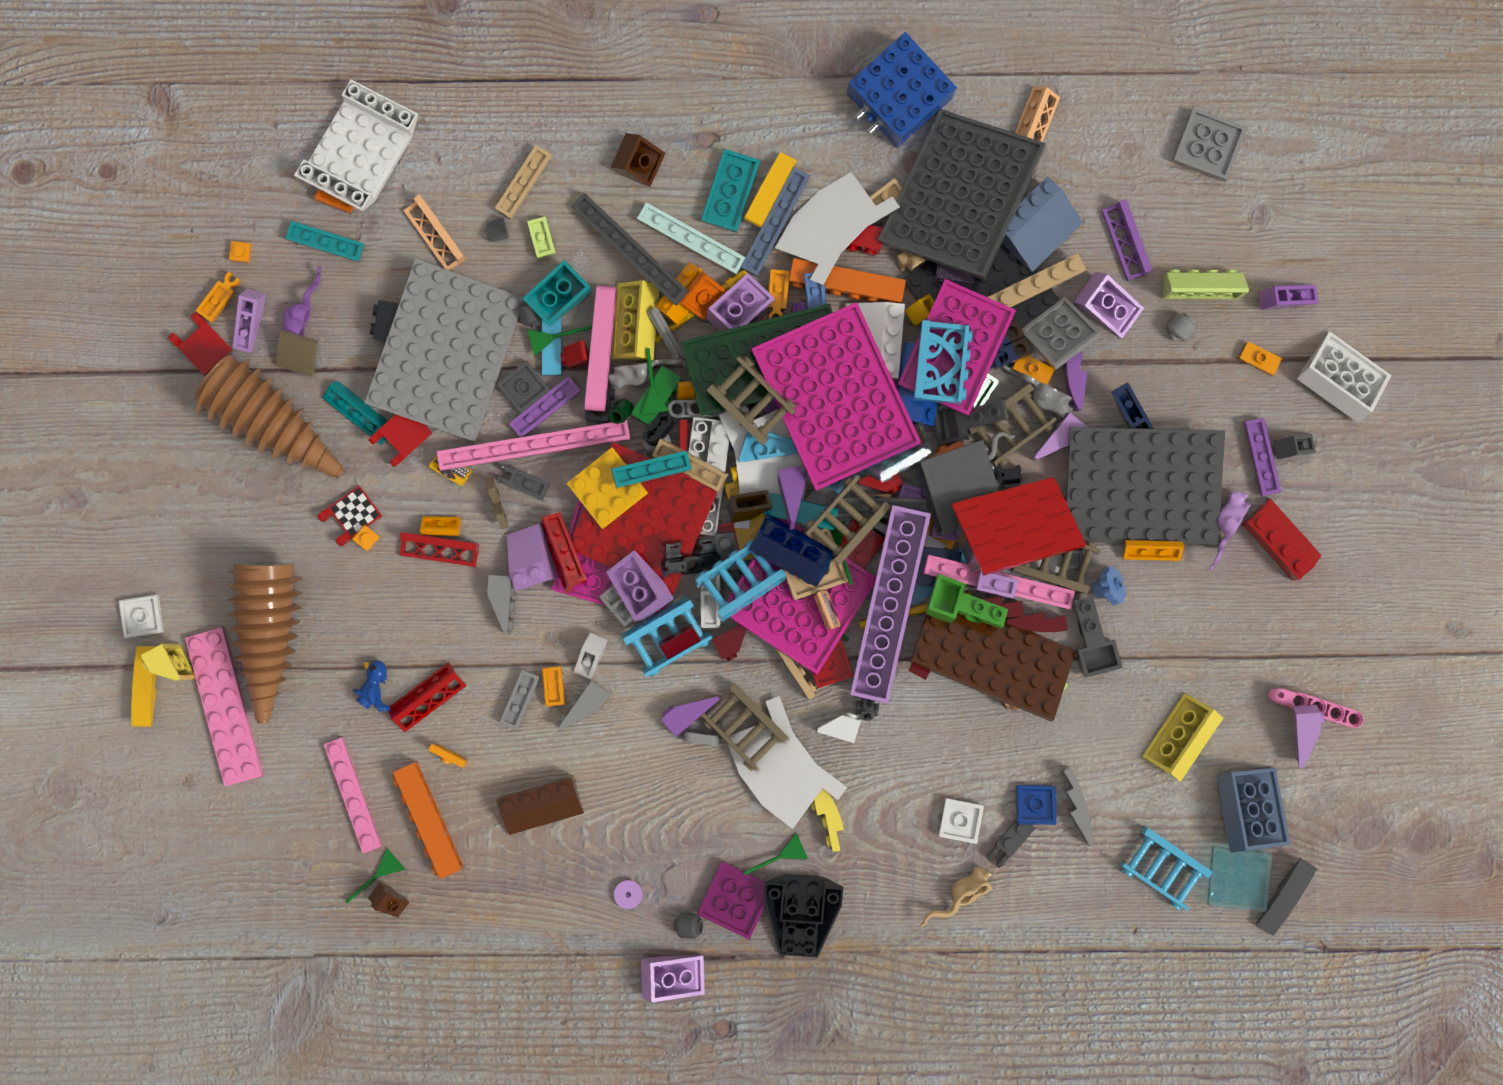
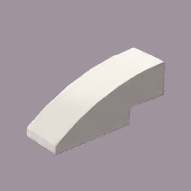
(709, 606)

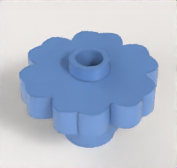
(1110, 586)

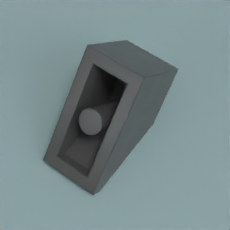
(1294, 446)

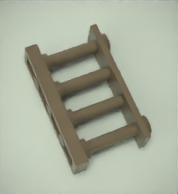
(1025, 396)
(733, 405)
(852, 538)
(1060, 578)
(763, 723)

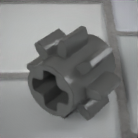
(867, 709)

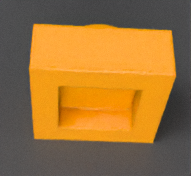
(240, 252)
(365, 537)

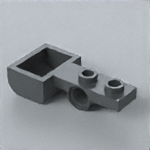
(953, 426)
(1098, 655)

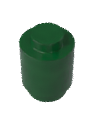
(620, 411)

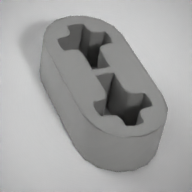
(701, 738)

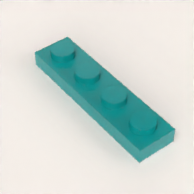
(325, 241)
(651, 469)

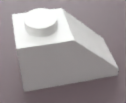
(590, 655)
(841, 727)

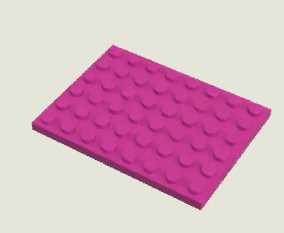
(842, 396)

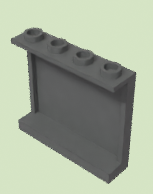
(955, 478)

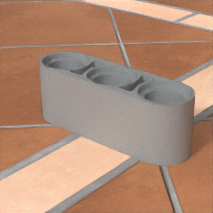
(687, 409)

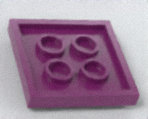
(734, 900)

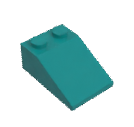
(557, 293)

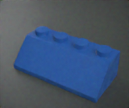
(919, 411)

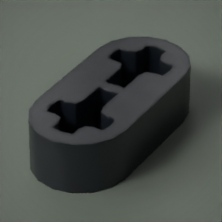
(658, 429)

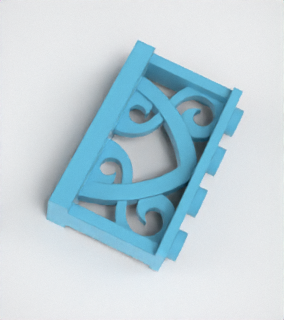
(926, 340)

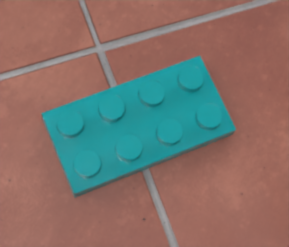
(730, 190)

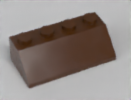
(540, 805)

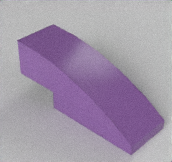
(1075, 381)

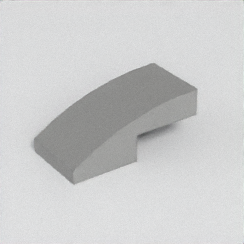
(616, 606)

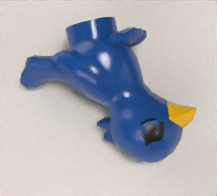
(370, 691)

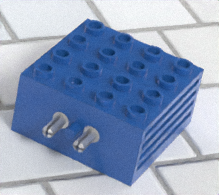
(900, 90)

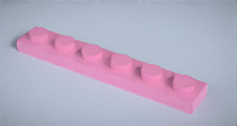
(352, 795)

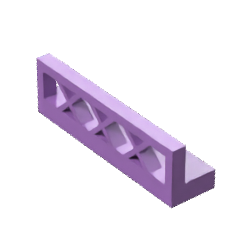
(1133, 237)

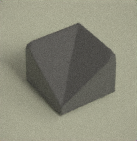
(497, 230)

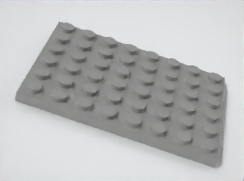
(444, 350)

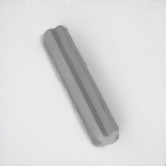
(665, 332)

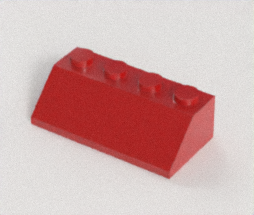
(1282, 540)

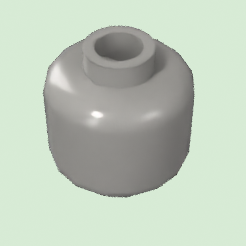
(1182, 327)

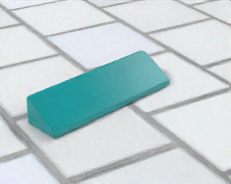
(354, 409)
(806, 511)

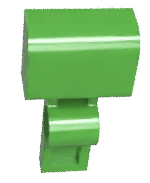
(948, 600)

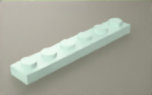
(691, 238)

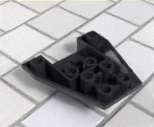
(802, 912)

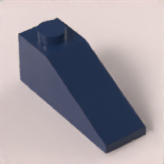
(1130, 407)

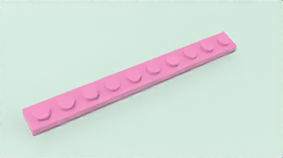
(532, 445)

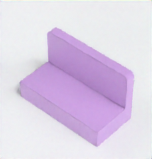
(996, 585)

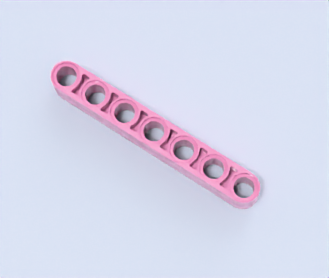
(600, 348)

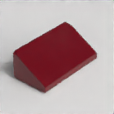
(679, 641)

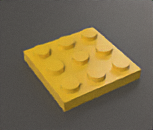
(598, 492)

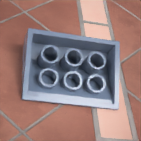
(1041, 224)
(1253, 810)

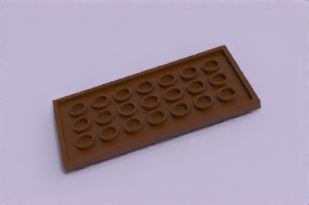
(997, 662)

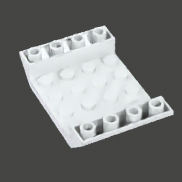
(359, 147)

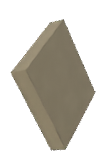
(296, 352)

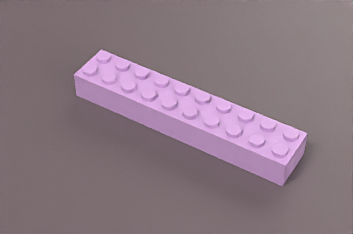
(890, 603)

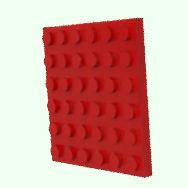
(669, 512)

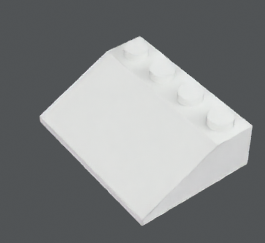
(886, 326)
(1344, 377)

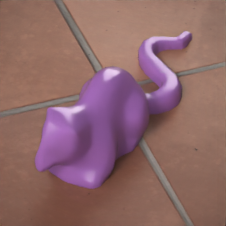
(298, 315)

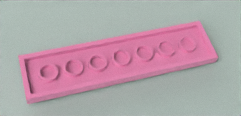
(224, 706)

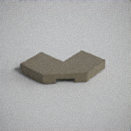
(495, 497)

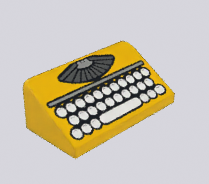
(457, 475)

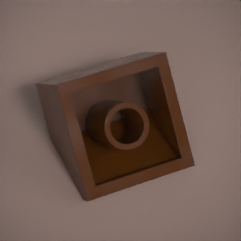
(638, 159)

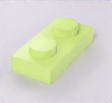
(541, 237)

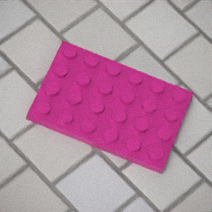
(988, 325)

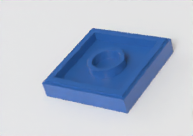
(1036, 805)

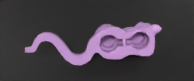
(1230, 519)

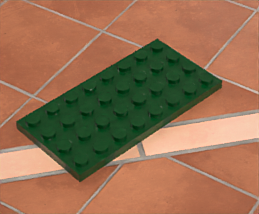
(715, 356)

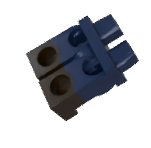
(1014, 352)

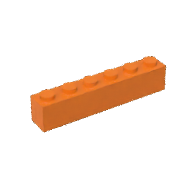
(851, 283)
(428, 820)

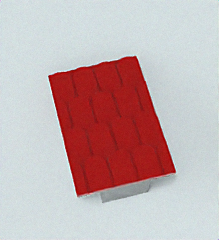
(1016, 527)

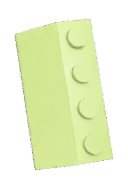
(1204, 285)

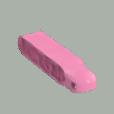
(1286, 698)

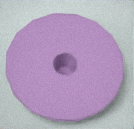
(628, 894)

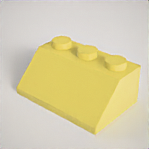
(168, 662)

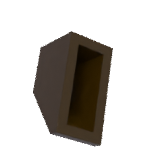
(748, 505)

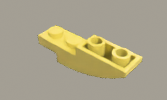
(832, 821)

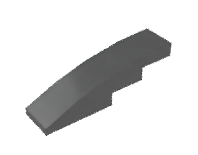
(1287, 896)

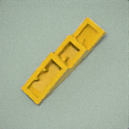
(770, 189)
(142, 692)

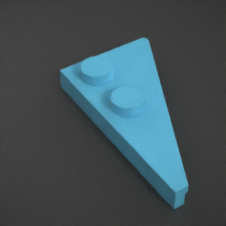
(774, 447)

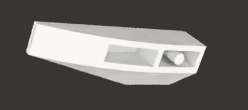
(711, 445)

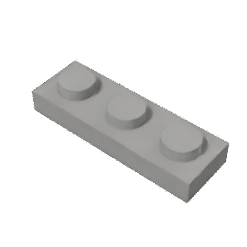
(519, 700)

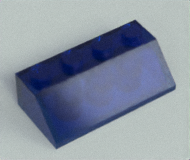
(791, 550)

